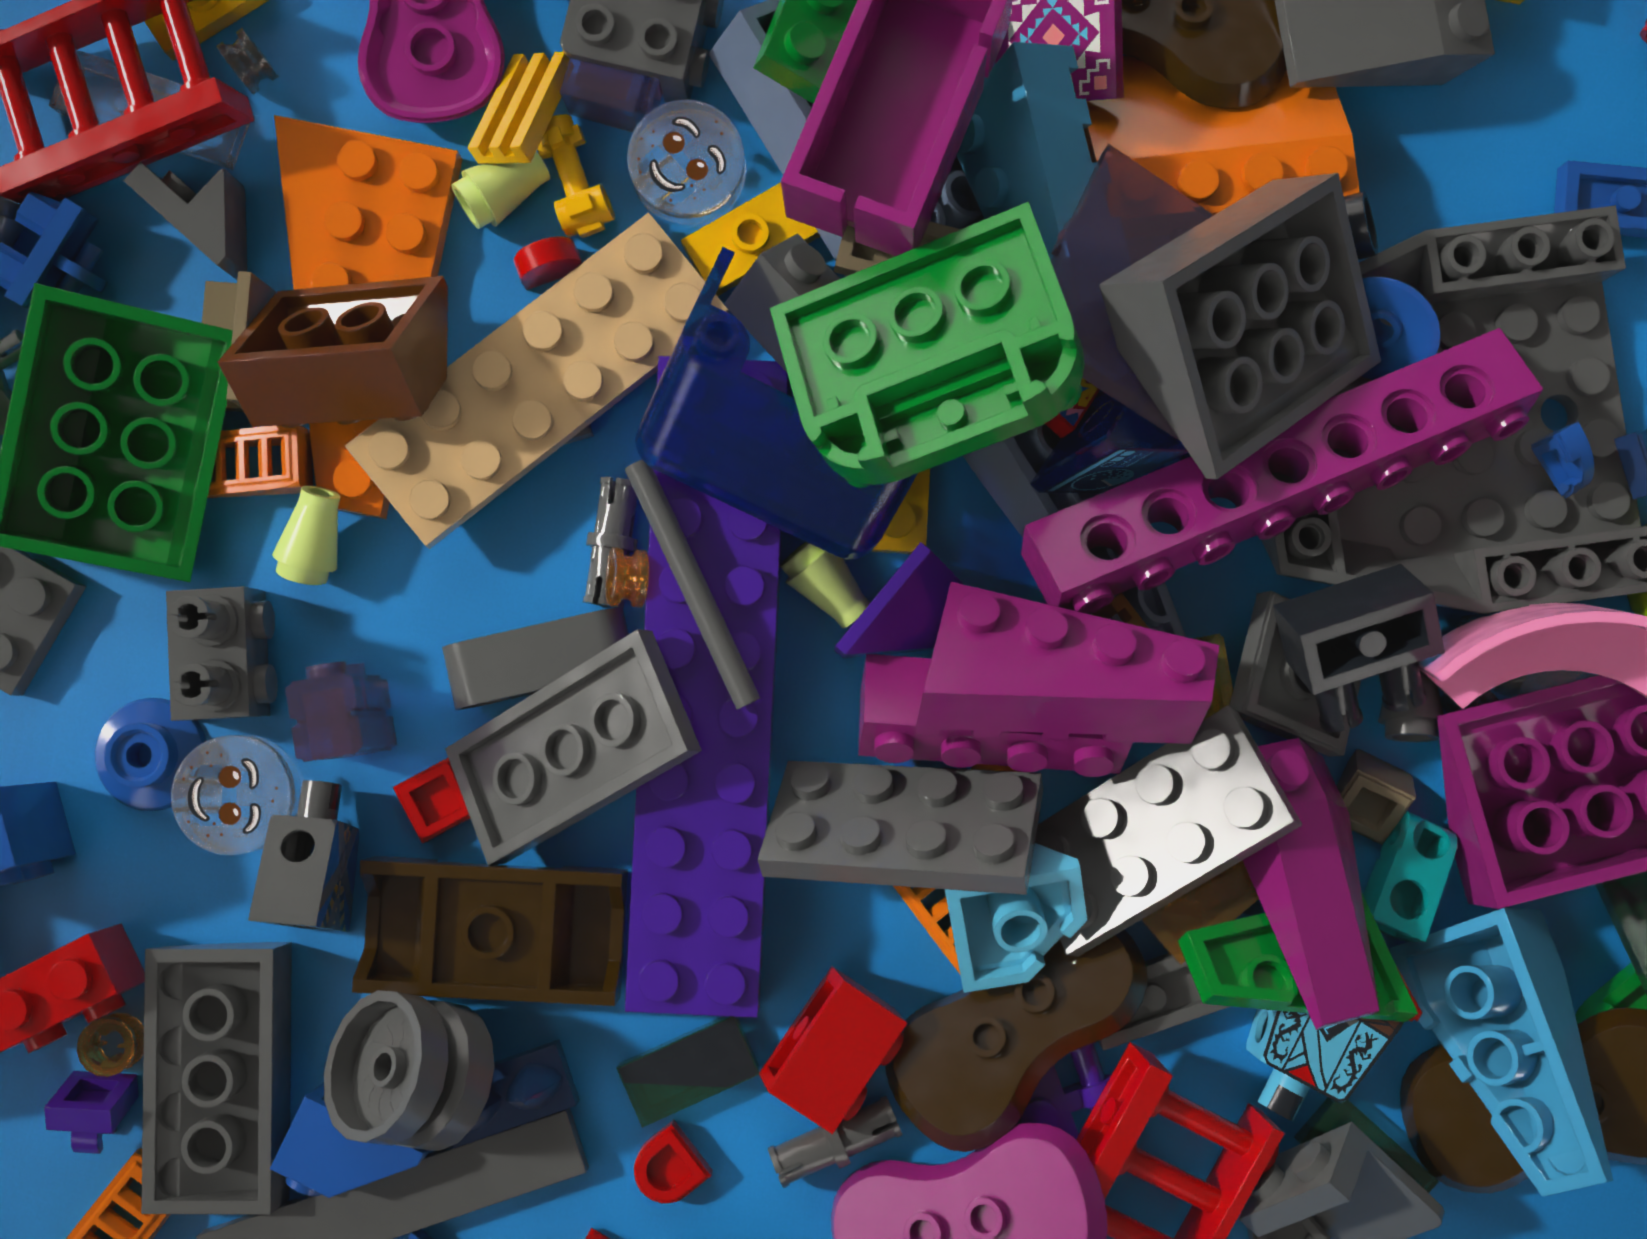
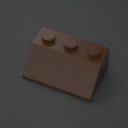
(342, 353)

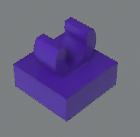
(91, 1107)

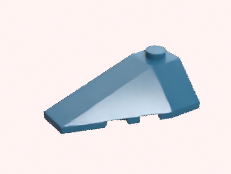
(1510, 1026)

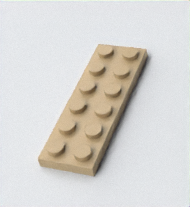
(535, 382)

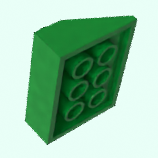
(111, 434)

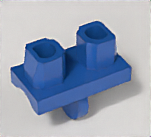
(61, 254)

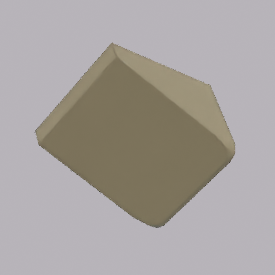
(1375, 795)

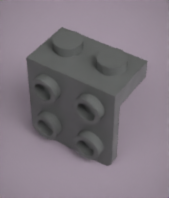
(645, 38)
(1345, 1188)

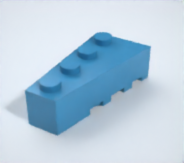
(1029, 138)

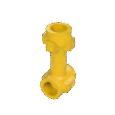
(584, 207)

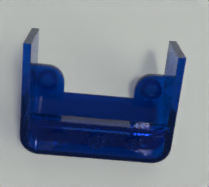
(748, 440)

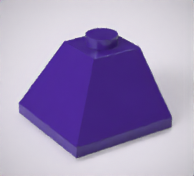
(904, 612)

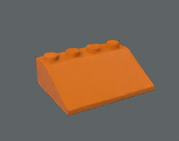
(1220, 151)

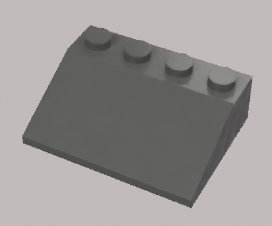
(1382, 41)
(1247, 319)

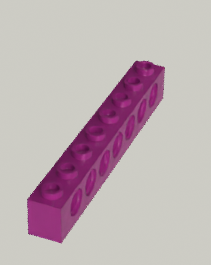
(1477, 374)

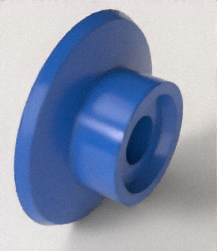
(1413, 320)
(119, 745)

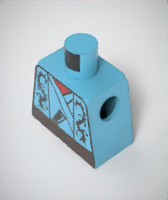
(1322, 1059)

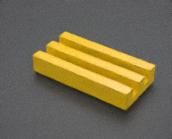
(520, 110)

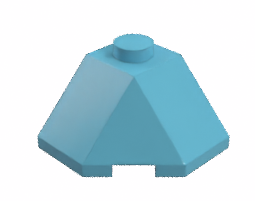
(1006, 935)

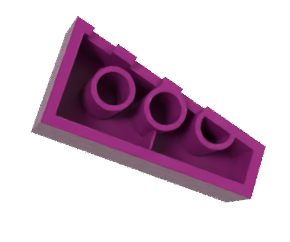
(1061, 673)

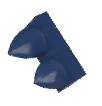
(525, 1090)

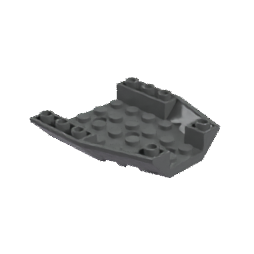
(1491, 522)

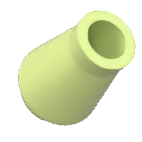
(495, 190)
(310, 538)
(825, 582)

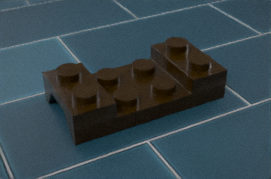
(493, 931)

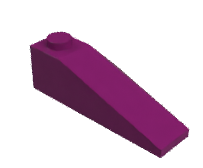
(1314, 891)

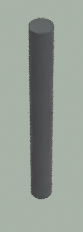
(692, 584)

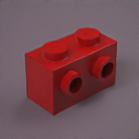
(68, 982)
(833, 1051)

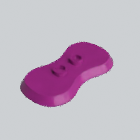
(430, 58)
(1020, 1187)

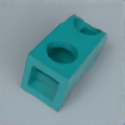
(1410, 878)

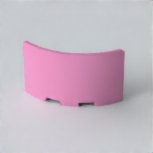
(1539, 641)

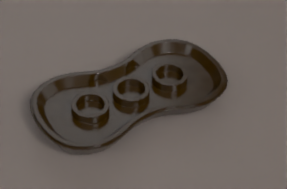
(1208, 48)
(982, 1052)
(1454, 1127)

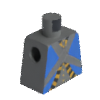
(303, 887)

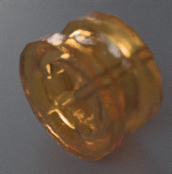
(627, 577)
(90, 1044)

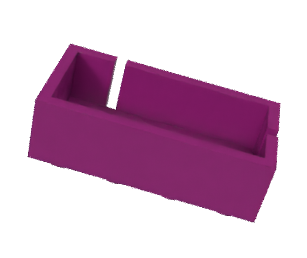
(892, 117)

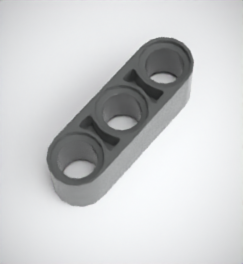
(528, 657)

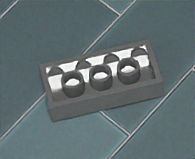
(216, 1077)

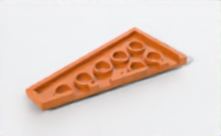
(358, 215)

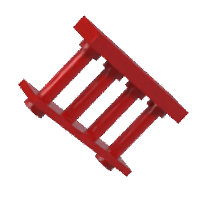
(146, 129)
(1110, 1138)

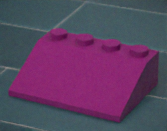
(1547, 790)

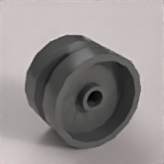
(408, 1071)

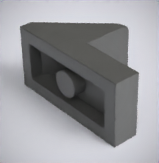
(209, 219)

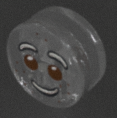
(687, 163)
(232, 790)

